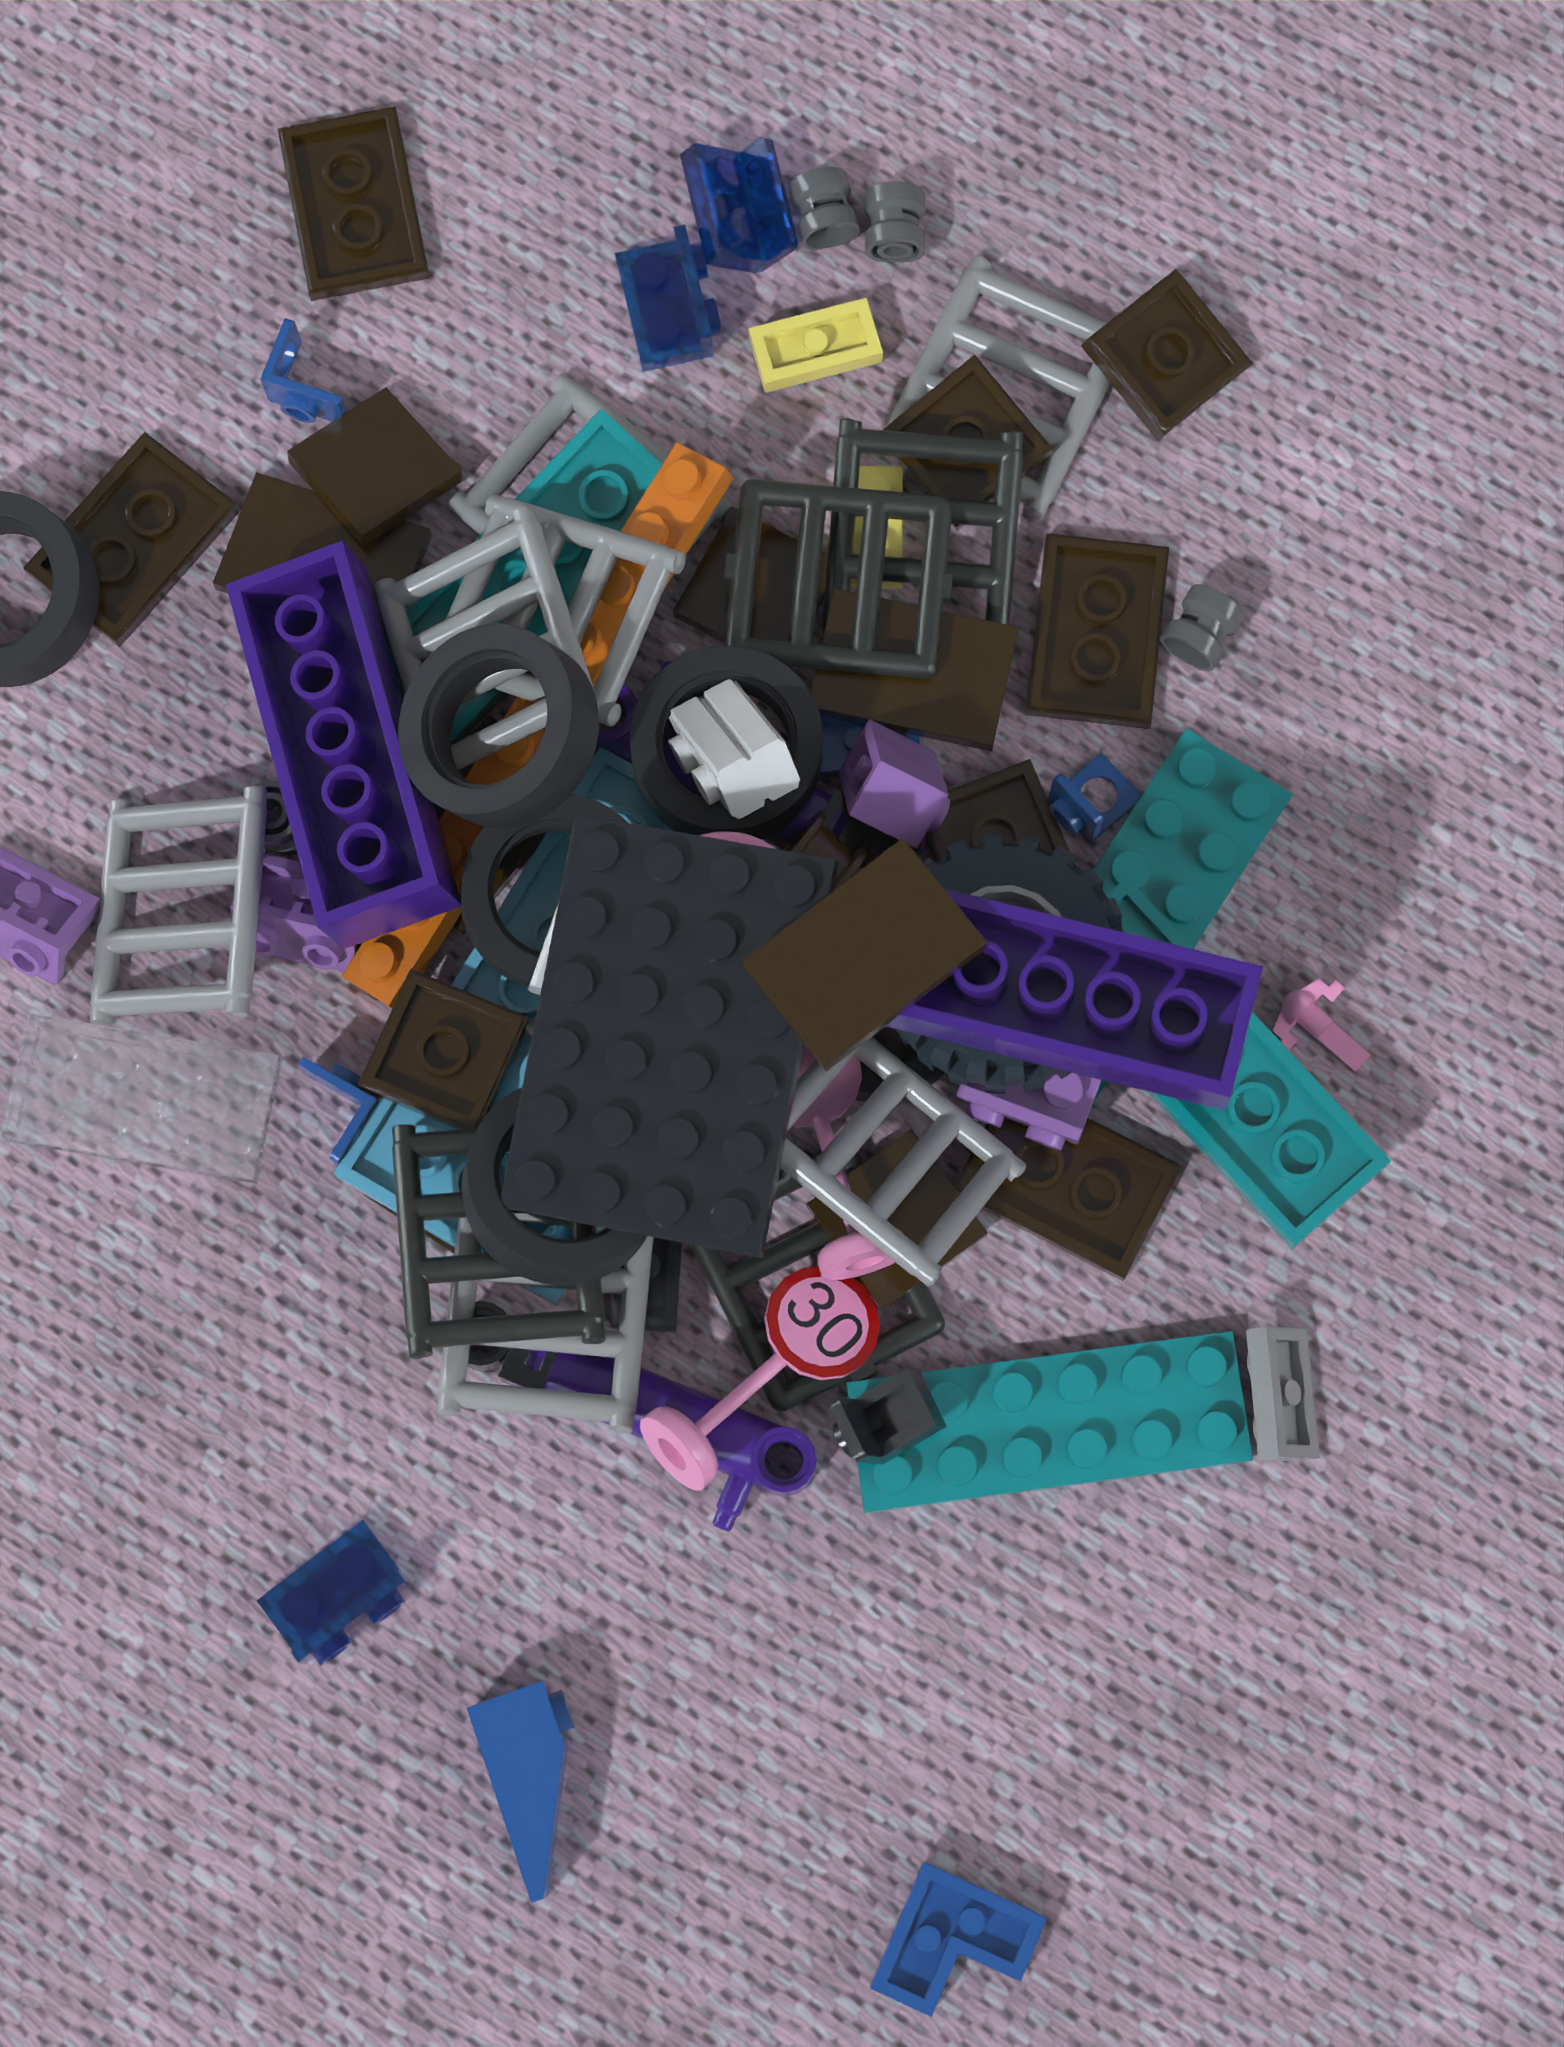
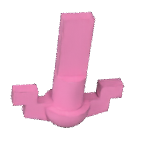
(1300, 1008)

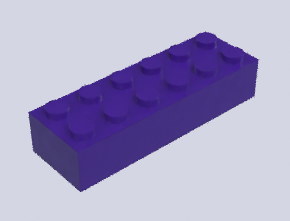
(332, 732)
(1094, 1003)

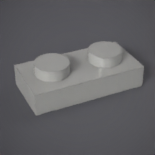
(1282, 1393)

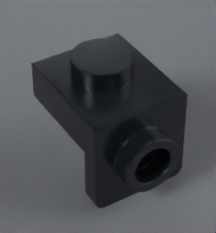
(886, 1418)

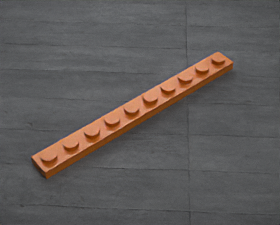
(668, 514)

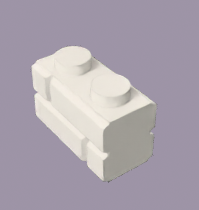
(731, 750)

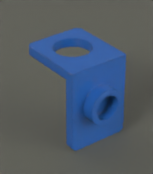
(295, 398)
(1076, 812)
(345, 1084)

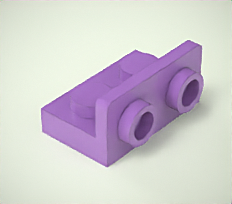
(40, 917)
(288, 921)
(1050, 1112)

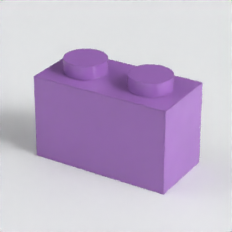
(894, 784)

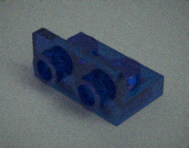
(739, 205)
(667, 303)
(334, 1594)

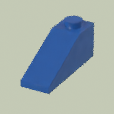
(526, 1765)

